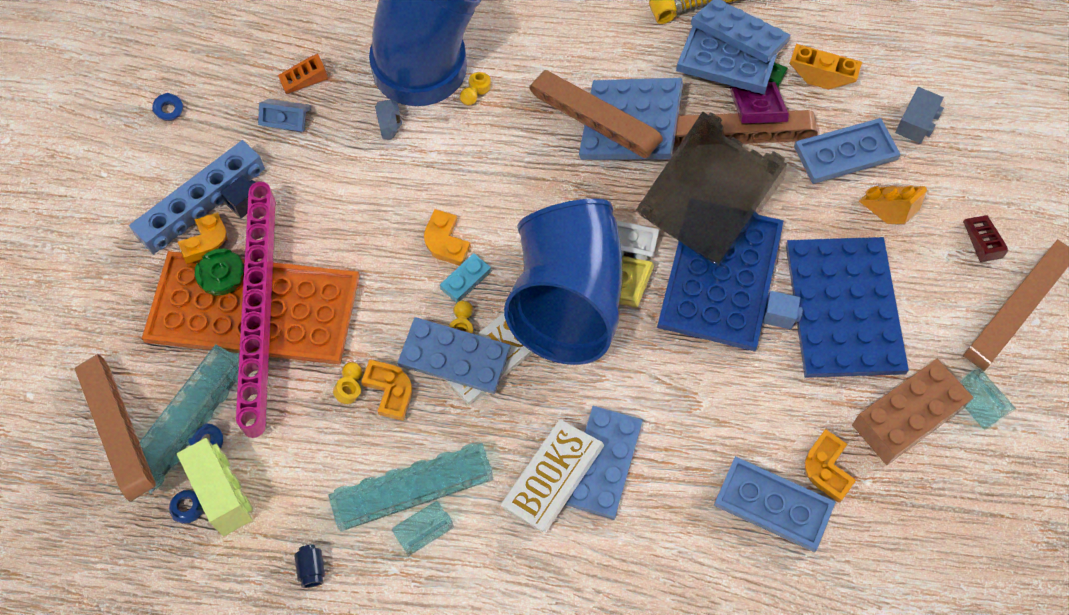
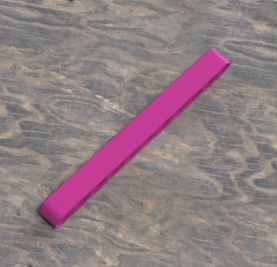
(256, 315)

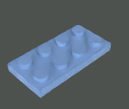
(740, 30)
(846, 150)
(454, 355)
(605, 479)
(775, 504)

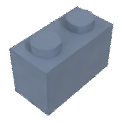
(919, 115)

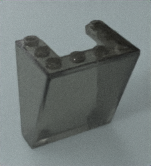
(711, 190)

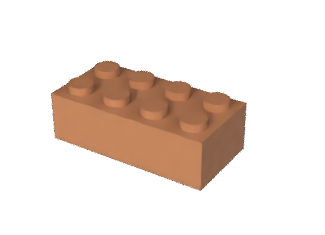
(912, 411)

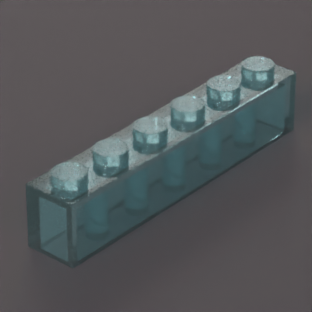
(189, 411)
(410, 486)

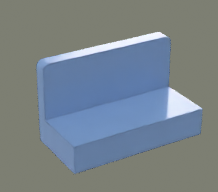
(283, 114)

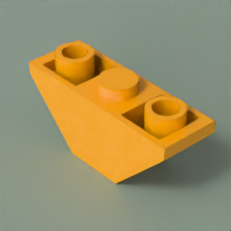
(824, 68)
(894, 203)

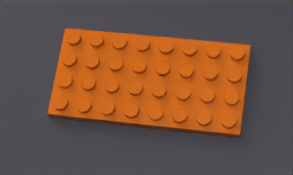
(307, 311)

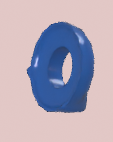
(165, 99)
(215, 435)
(190, 515)

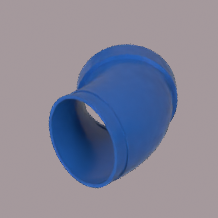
(420, 49)
(570, 282)

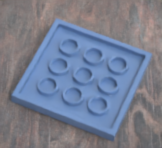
(720, 62)
(648, 100)

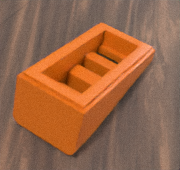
(315, 70)

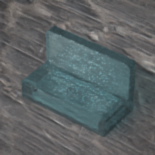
(988, 401)
(422, 528)

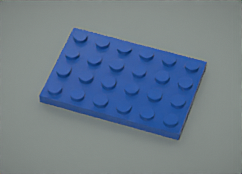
(727, 300)
(847, 308)

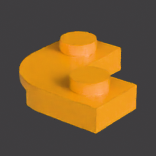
(211, 237)
(439, 238)
(395, 385)
(821, 467)

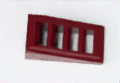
(999, 247)

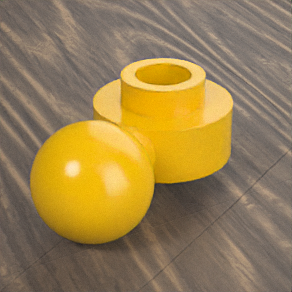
(479, 84)
(462, 310)
(348, 384)

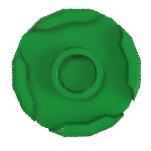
(219, 272)

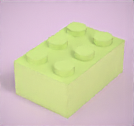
(216, 486)

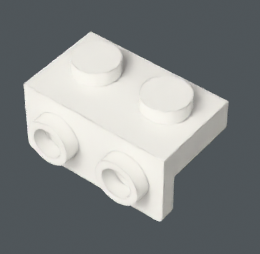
(637, 240)

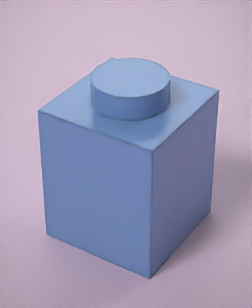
(782, 310)

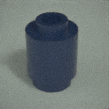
(309, 566)

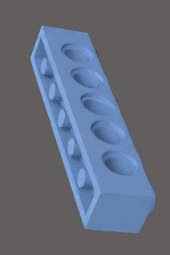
(186, 197)

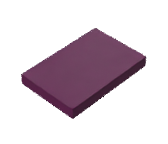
(760, 107)

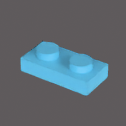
(465, 278)

